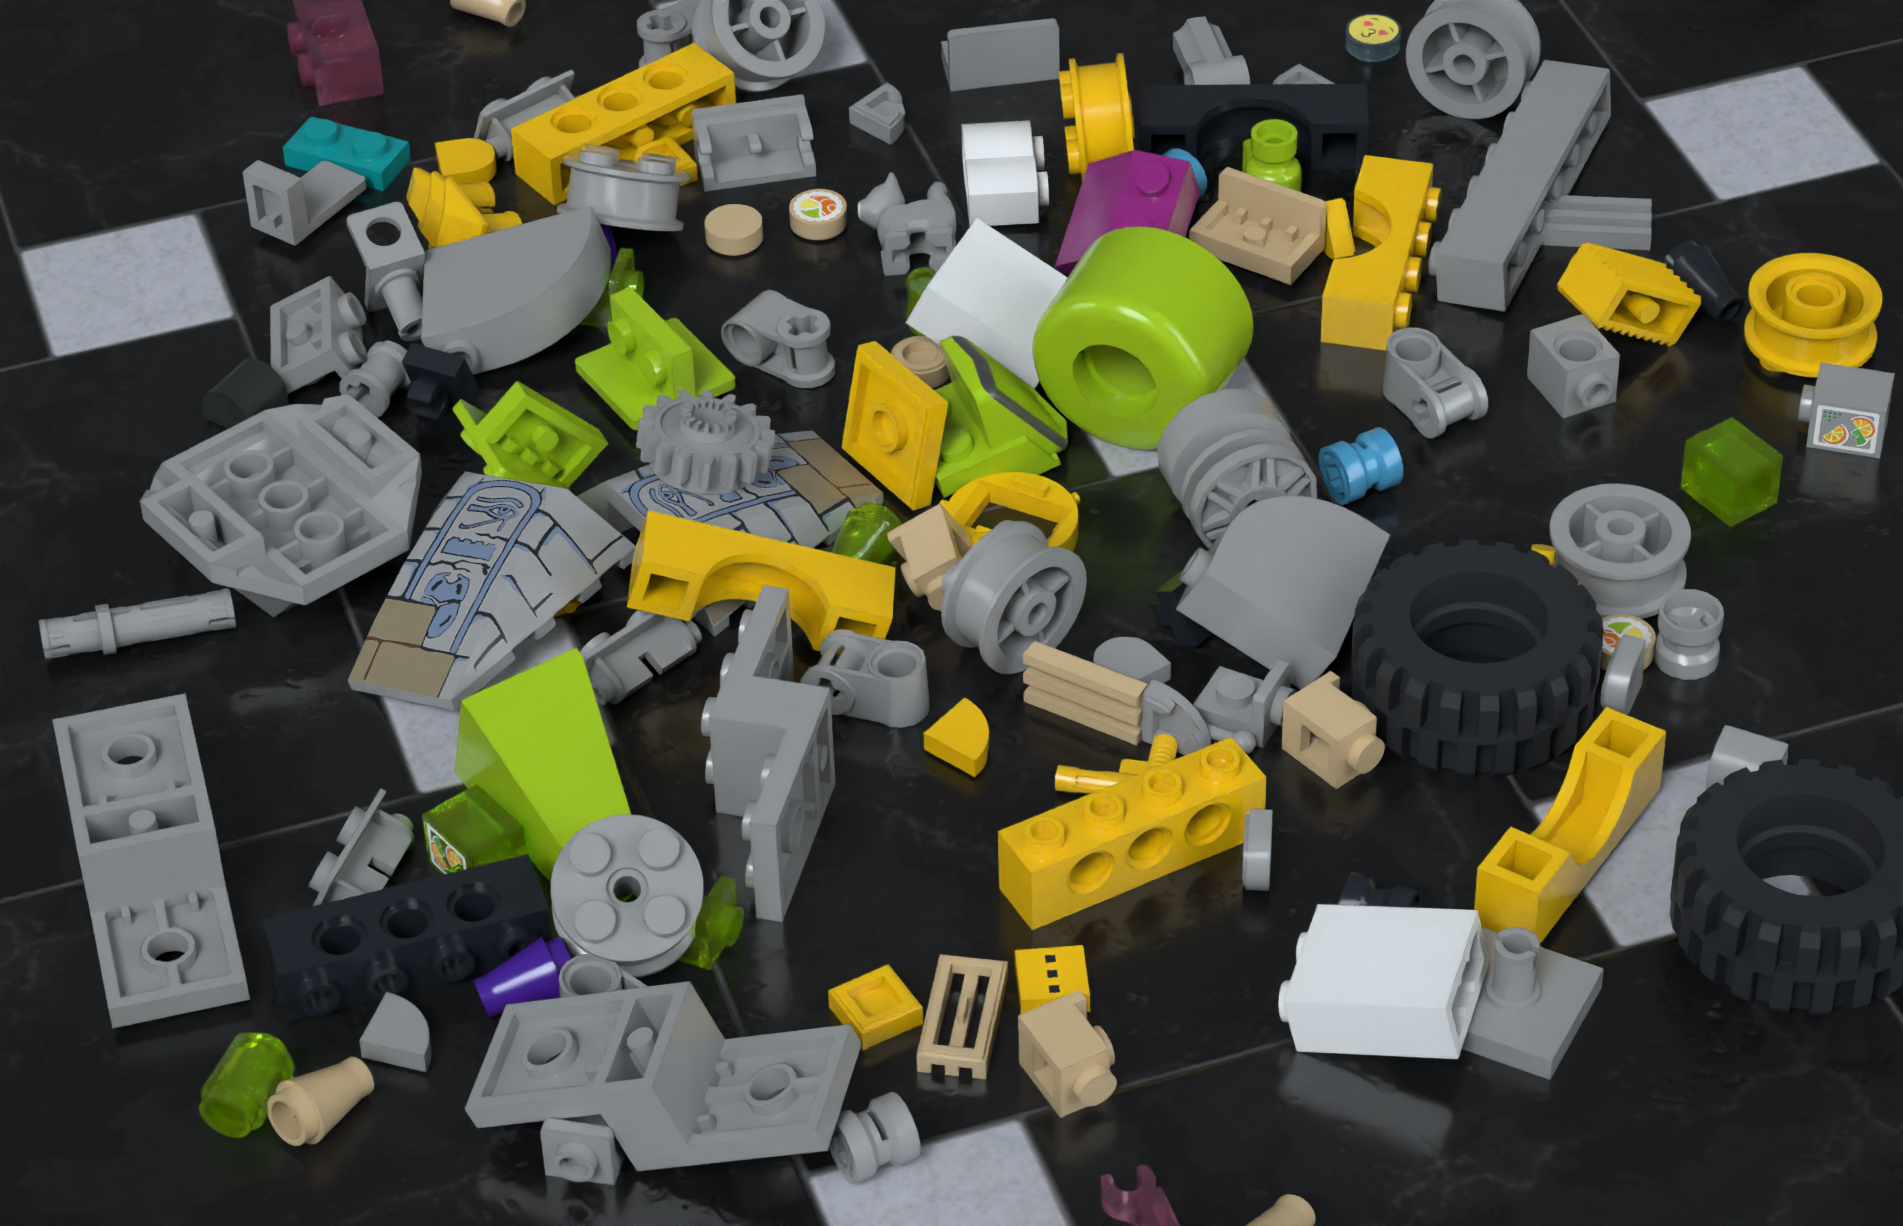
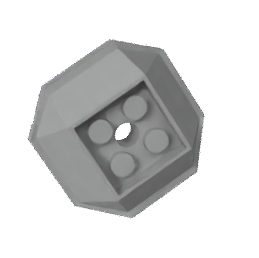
(289, 501)

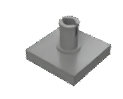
(1529, 1002)

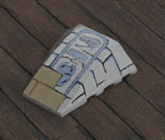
(795, 502)
(481, 582)

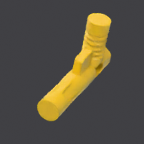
(1075, 780)

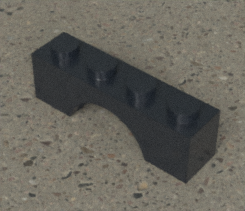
(1208, 118)

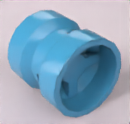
(1358, 466)

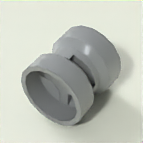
(1688, 634)
(874, 1138)

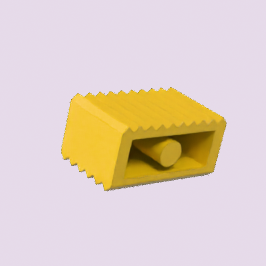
(1628, 294)

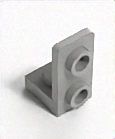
(295, 205)

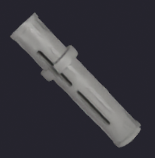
(123, 626)

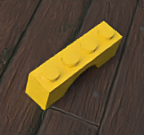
(1369, 292)
(693, 564)
(1607, 786)

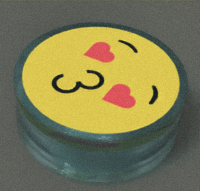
(1373, 37)

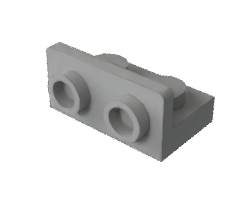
(316, 334)

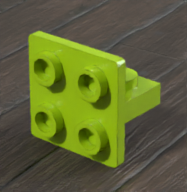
(649, 360)
(530, 438)

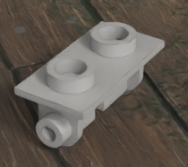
(502, 114)
(616, 660)
(371, 840)

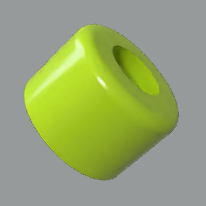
(1140, 334)

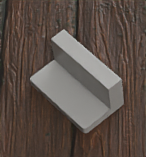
(1001, 54)

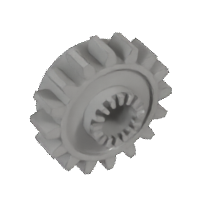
(705, 442)

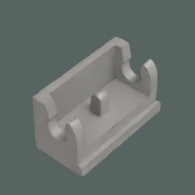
(753, 142)

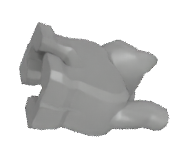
(910, 228)

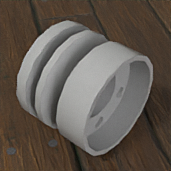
(1227, 456)

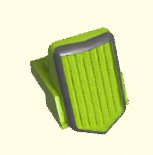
(992, 421)

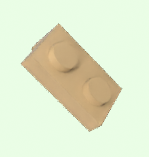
(1262, 226)

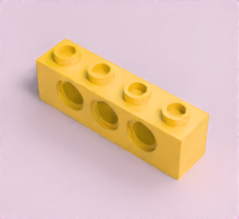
(621, 116)
(1129, 833)

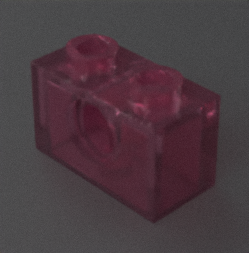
(335, 50)

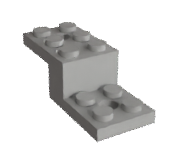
(770, 752)
(150, 860)
(665, 1077)

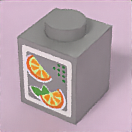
(1847, 409)

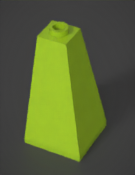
(542, 754)

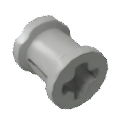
(377, 377)

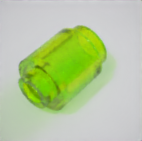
(243, 1082)

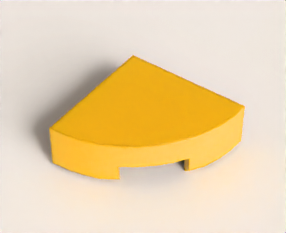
(1338, 232)
(960, 738)

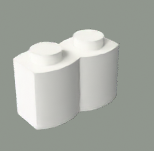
(1002, 173)

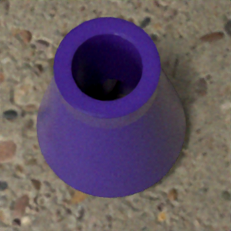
(524, 977)

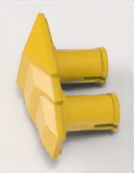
(454, 211)

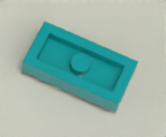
(358, 150)

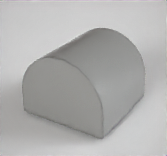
(1740, 750)

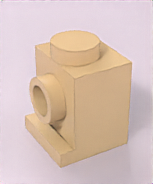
(930, 547)
(1330, 732)
(1066, 1054)

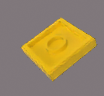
(894, 425)

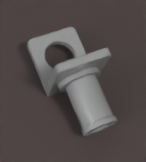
(394, 270)

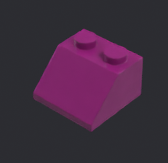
(1129, 192)

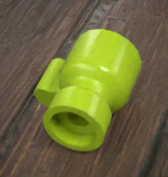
(1272, 153)

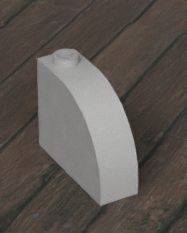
(514, 288)
(1284, 581)

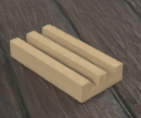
(1084, 692)
(956, 1054)

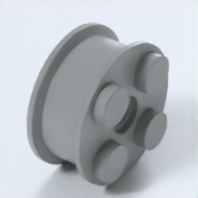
(760, 38)
(1473, 55)
(625, 191)
(1622, 546)
(1012, 594)
(634, 858)

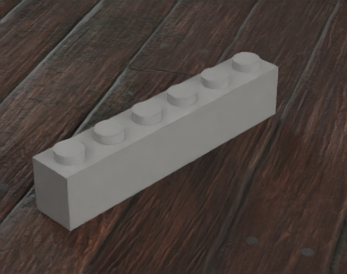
(1537, 157)

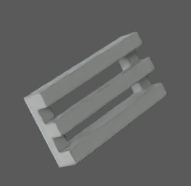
(1600, 221)

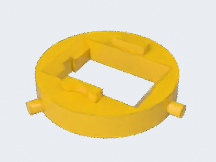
(1020, 492)

